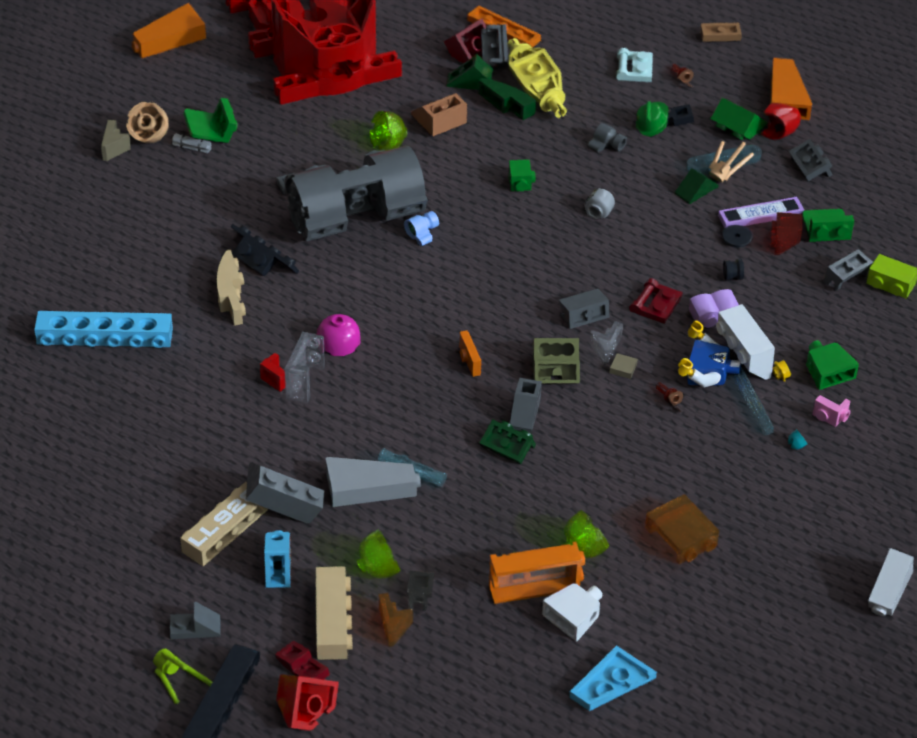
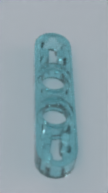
(702, 162)

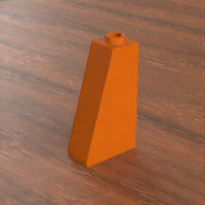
(169, 32)
(788, 87)

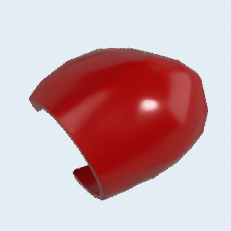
(781, 114)

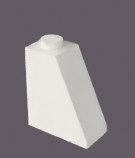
(891, 583)

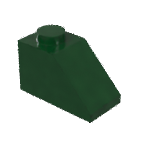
(469, 73)

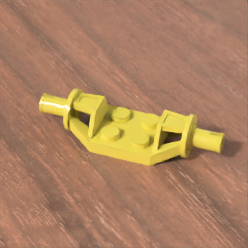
(537, 76)

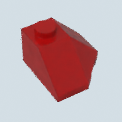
(305, 700)

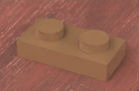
(720, 32)

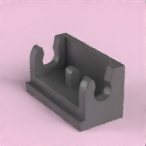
(495, 45)
(847, 268)
(584, 308)

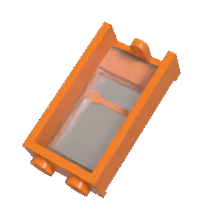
(535, 572)

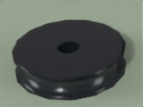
(737, 236)

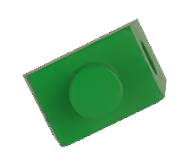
(830, 364)

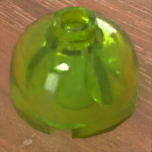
(387, 127)
(587, 536)
(377, 556)

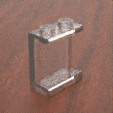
(306, 355)

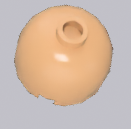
(147, 122)

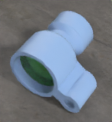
(419, 226)

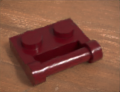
(662, 304)

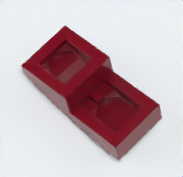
(300, 663)

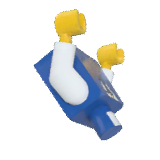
(708, 360)

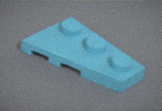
(610, 679)

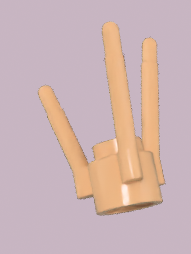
(720, 170)

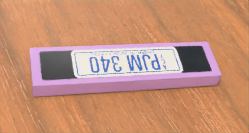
(759, 212)

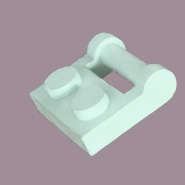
(640, 65)

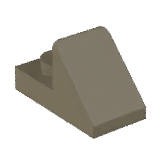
(114, 142)

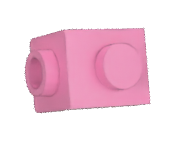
(831, 412)

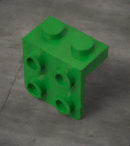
(212, 126)
(828, 225)

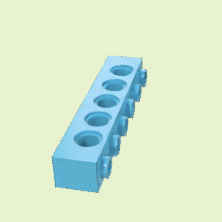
(103, 329)

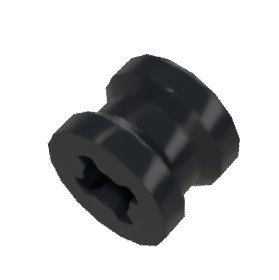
(733, 269)

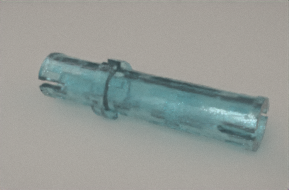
(426, 473)

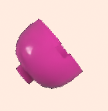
(340, 334)

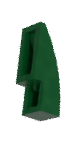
(507, 98)

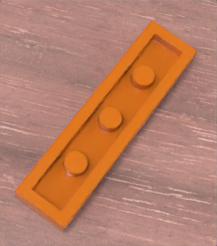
(513, 29)

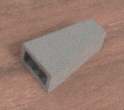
(369, 481)

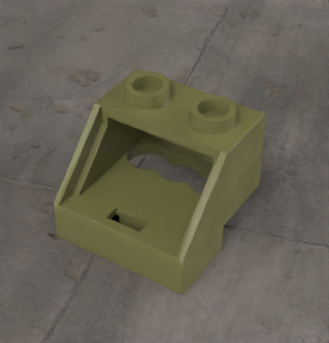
(556, 357)

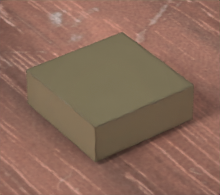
(623, 366)

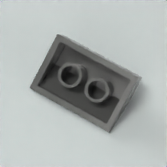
(283, 493)

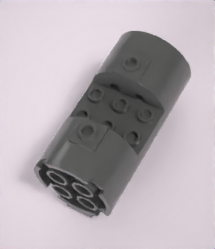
(386, 182)

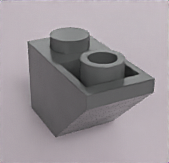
(526, 404)

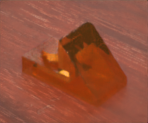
(394, 621)

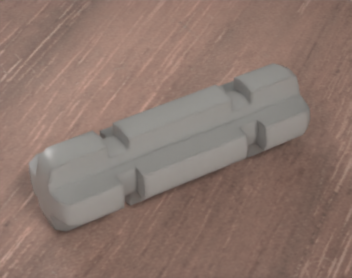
(191, 143)

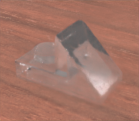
(606, 344)

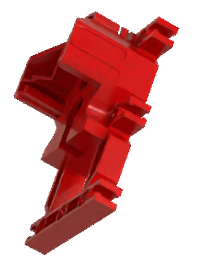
(318, 48)

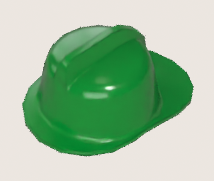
(652, 118)

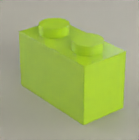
(892, 276)

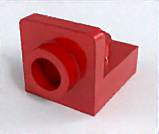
(272, 373)

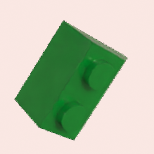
(737, 119)

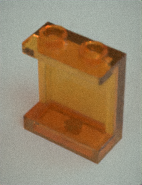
(683, 528)

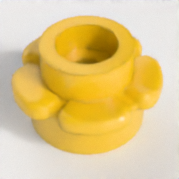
(781, 370)

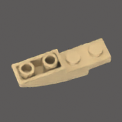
(229, 288)

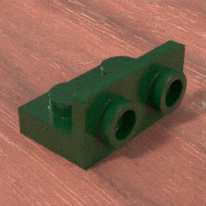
(506, 441)

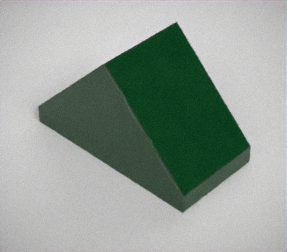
(695, 186)

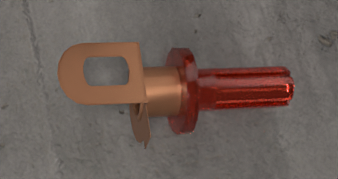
(683, 73)
(671, 395)

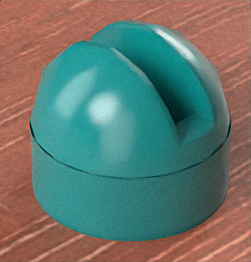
(796, 440)

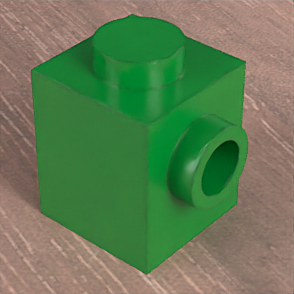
(520, 175)

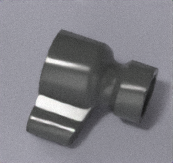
(605, 136)

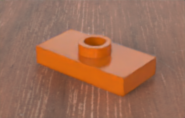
(469, 353)

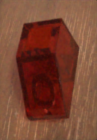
(787, 231)

